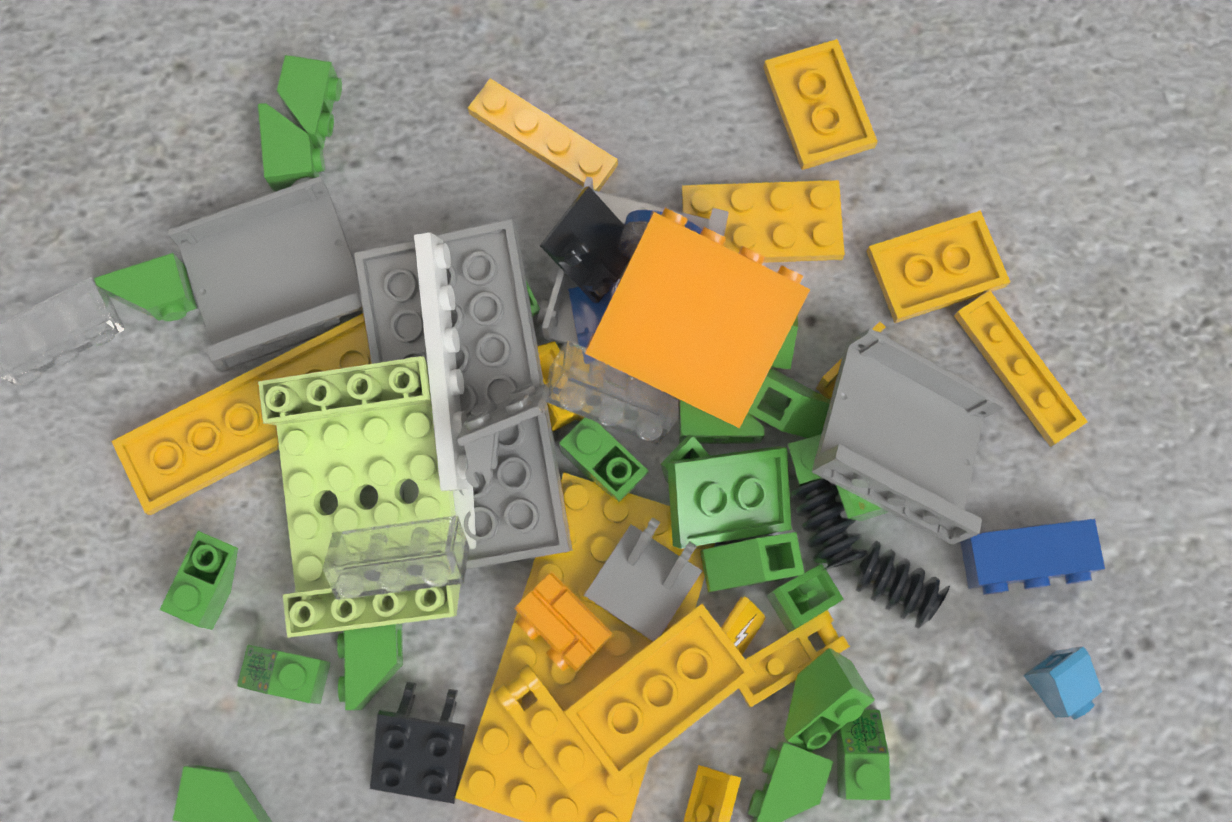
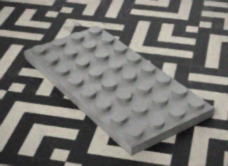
(523, 504)

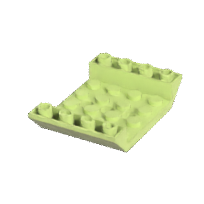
(338, 437)

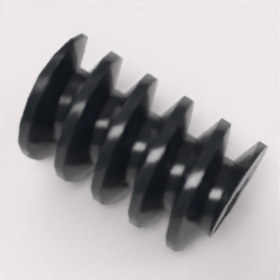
(828, 524)
(900, 585)

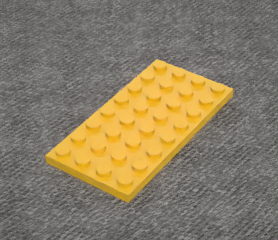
(503, 765)

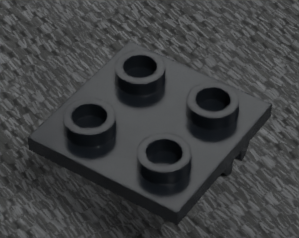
(587, 245)
(418, 754)

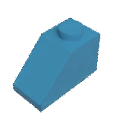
(1066, 682)

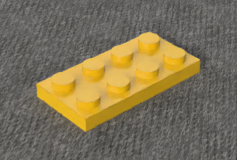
(775, 218)
(659, 693)

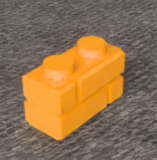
(563, 623)

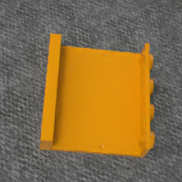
(698, 317)

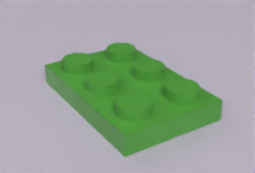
(729, 496)

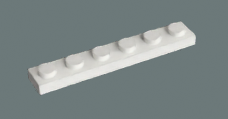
(441, 344)

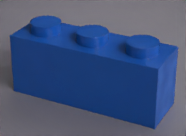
(1032, 556)

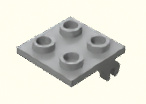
(482, 427)
(644, 581)

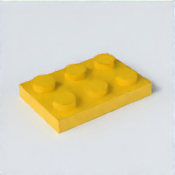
(820, 104)
(937, 266)

